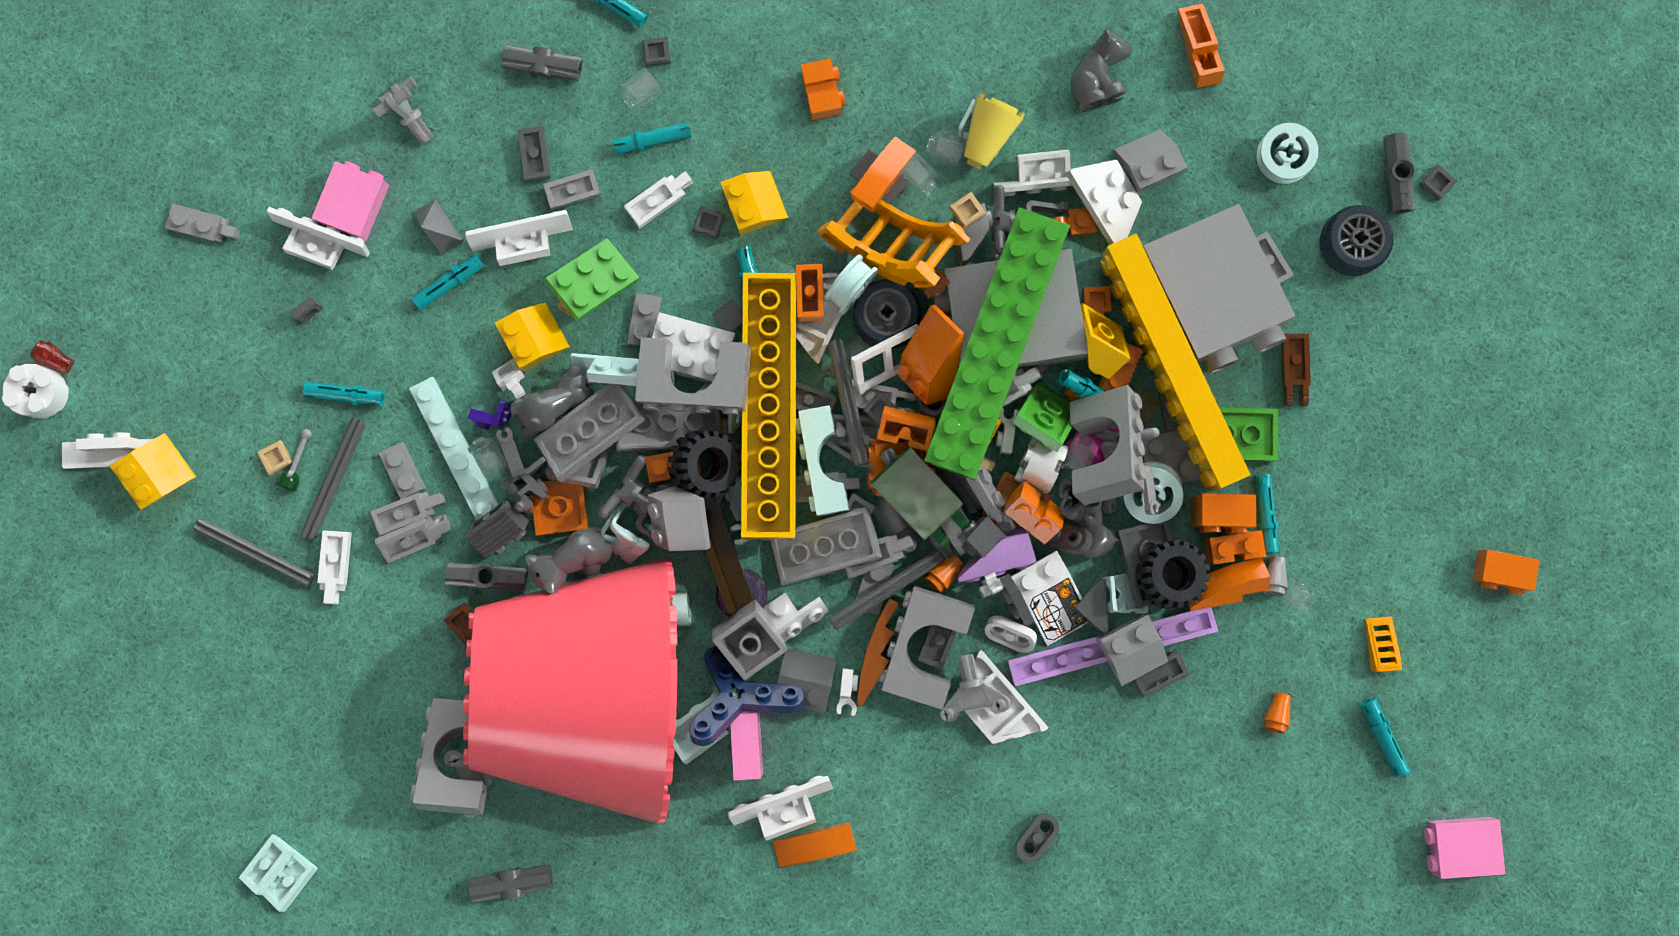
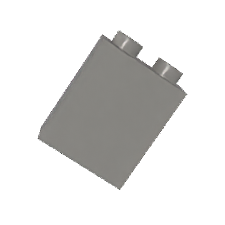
(1221, 288)
(1058, 327)

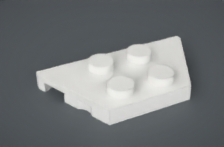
(1107, 197)
(816, 335)
(1013, 723)

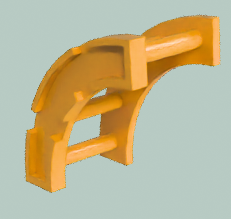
(895, 270)

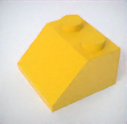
(753, 201)
(532, 336)
(1104, 343)
(152, 471)

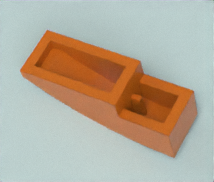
(1201, 46)
(882, 174)
(1233, 582)
(815, 845)

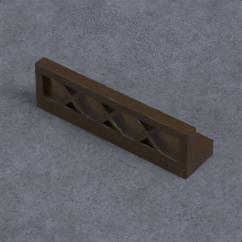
(726, 563)

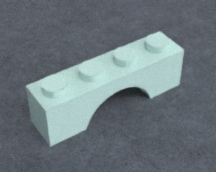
(816, 428)

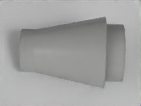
(1278, 576)

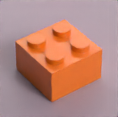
(1223, 511)

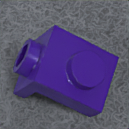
(485, 420)

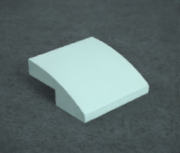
(269, 865)

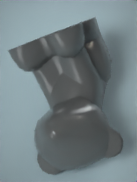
(1090, 79)
(539, 410)
(1090, 519)
(582, 553)

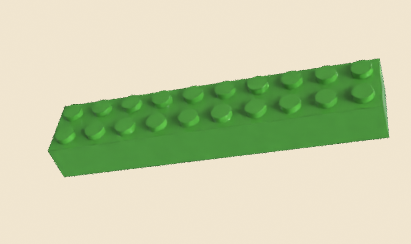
(996, 343)

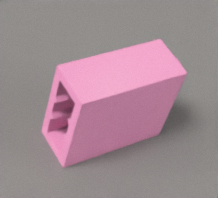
(351, 200)
(746, 746)
(1465, 847)

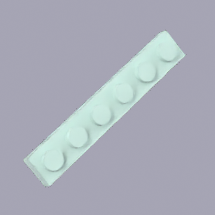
(454, 447)

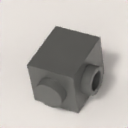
(980, 536)

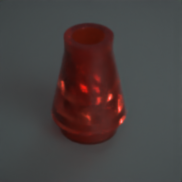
(50, 356)

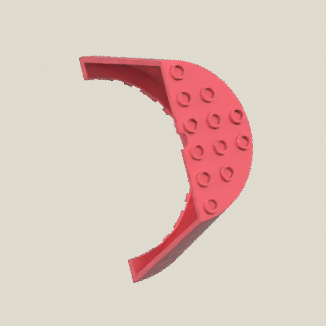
(579, 690)

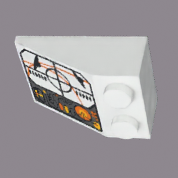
(1050, 597)

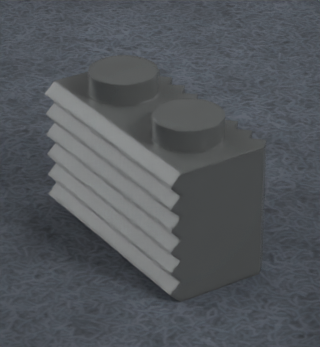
(496, 529)

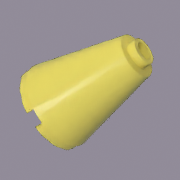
(989, 130)

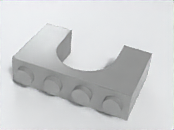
(725, 393)
(1123, 469)
(902, 675)
(432, 788)

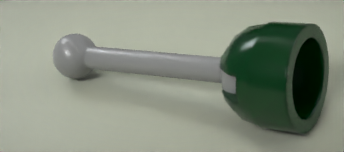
(289, 478)

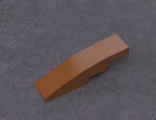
(873, 661)

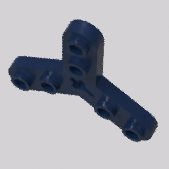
(726, 708)

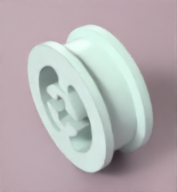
(1295, 139)
(850, 284)
(1163, 477)

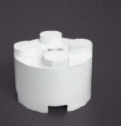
(21, 386)
(1040, 465)

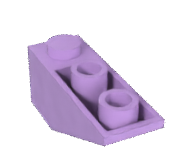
(1010, 552)

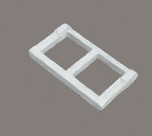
(885, 347)

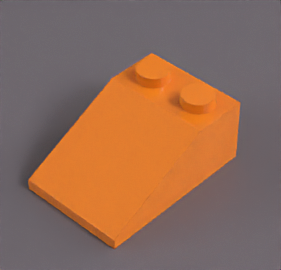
(932, 357)

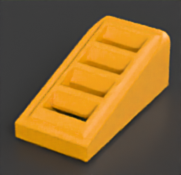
(1374, 655)

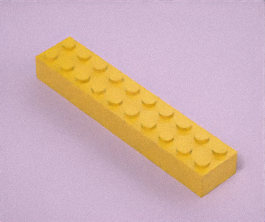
(1173, 364)
(770, 407)

